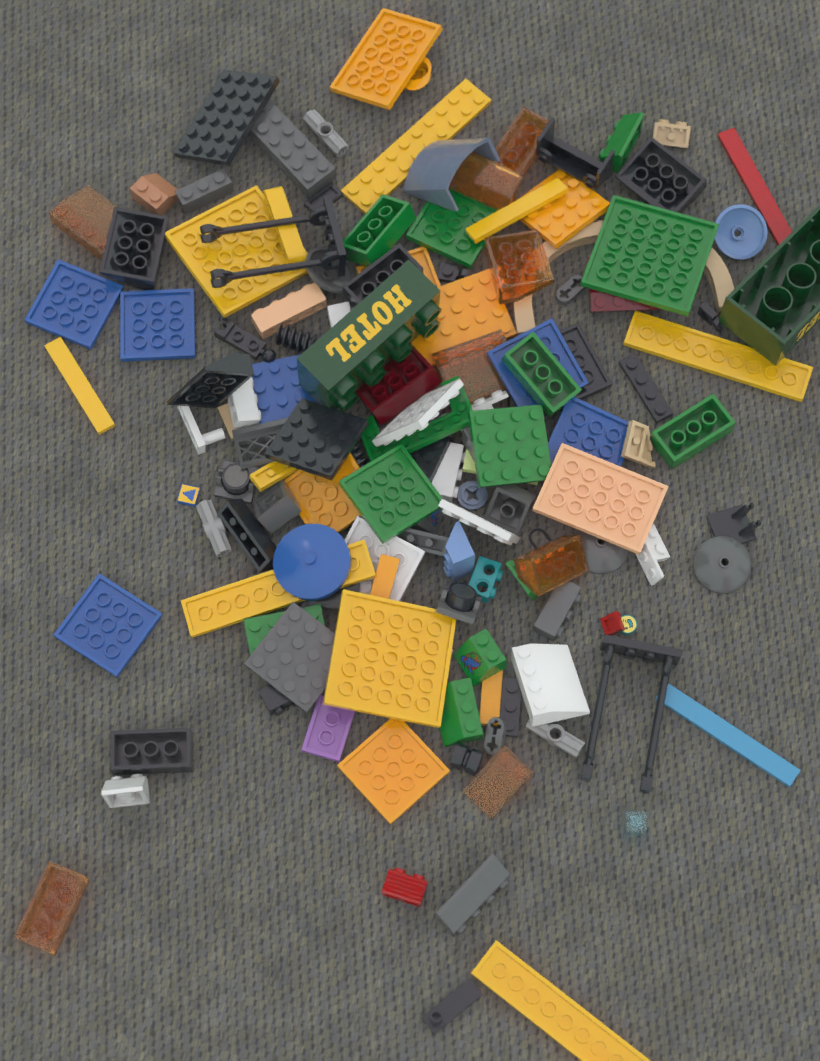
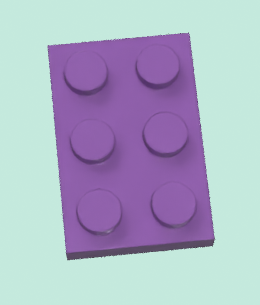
(328, 731)

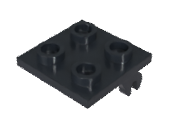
(734, 523)

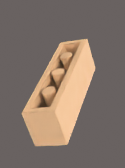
(288, 310)

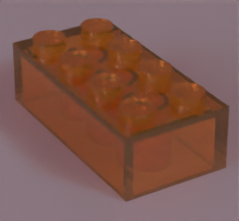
(519, 142)
(52, 908)

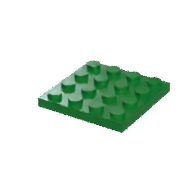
(445, 231)
(509, 445)
(391, 493)

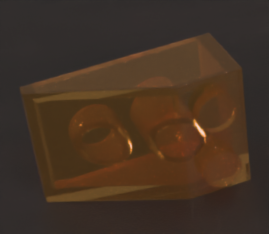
(498, 782)

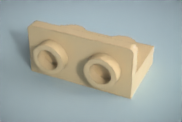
(672, 134)

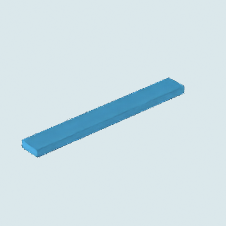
(730, 736)

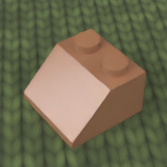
(154, 193)

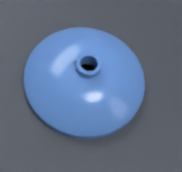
(751, 231)

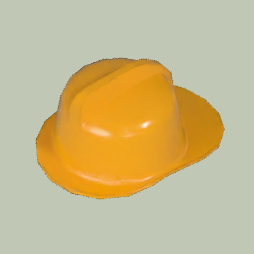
(421, 76)

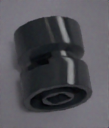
(466, 759)

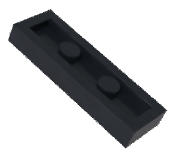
(511, 705)

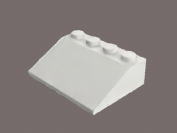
(548, 682)

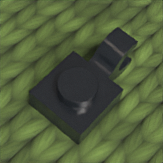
(450, 273)
(710, 315)

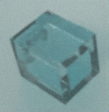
(635, 823)

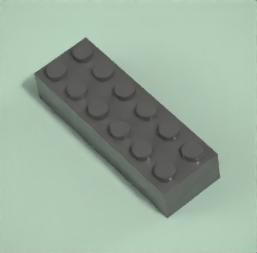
(291, 151)

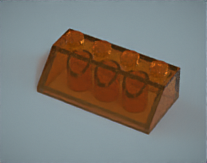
(486, 181)
(552, 564)

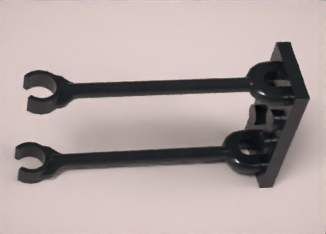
(320, 216)
(649, 654)

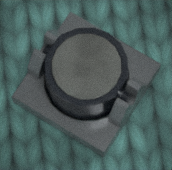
(235, 482)
(459, 602)

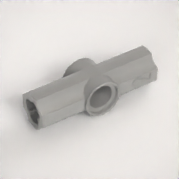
(332, 139)
(214, 528)
(565, 742)

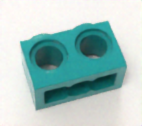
(479, 578)

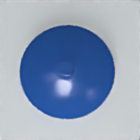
(312, 562)

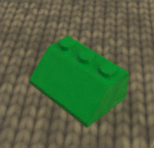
(623, 139)
(460, 714)

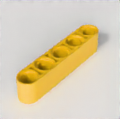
(288, 234)

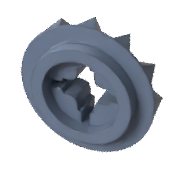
(471, 487)

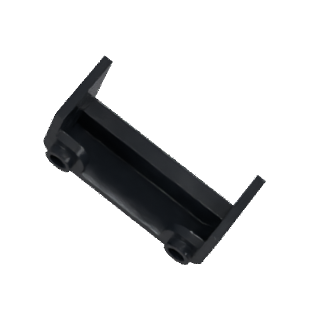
(572, 160)

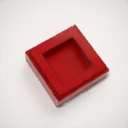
(612, 623)

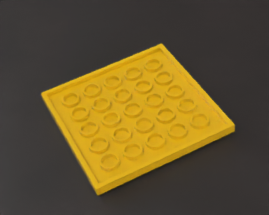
(233, 252)
(390, 659)

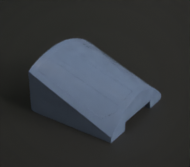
(437, 164)

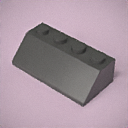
(473, 895)

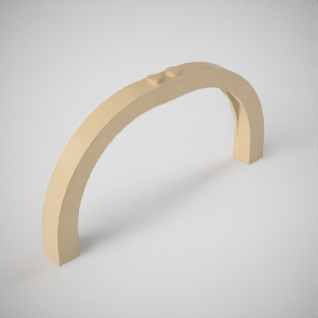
(715, 271)

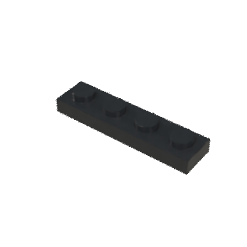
(645, 388)

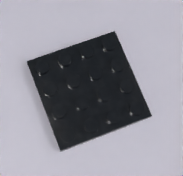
(587, 361)
(316, 439)

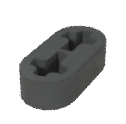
(573, 293)
(491, 734)

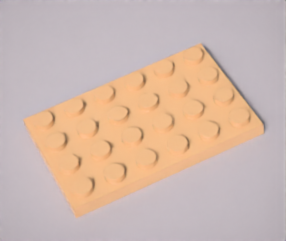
(600, 498)

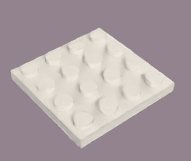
(418, 413)
(479, 523)
(396, 547)

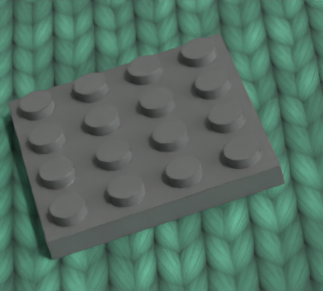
(295, 657)

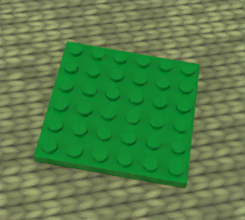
(650, 255)

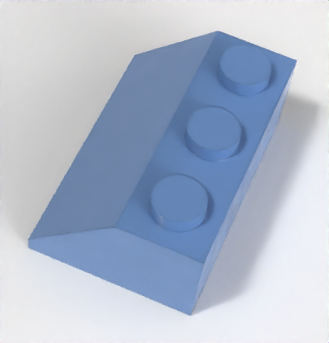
(458, 555)

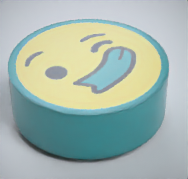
(630, 624)

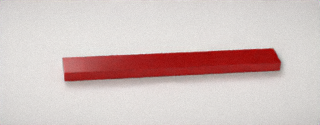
(754, 185)

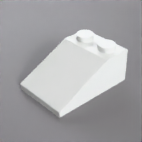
(126, 791)

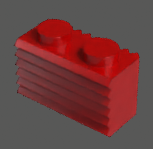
(404, 887)

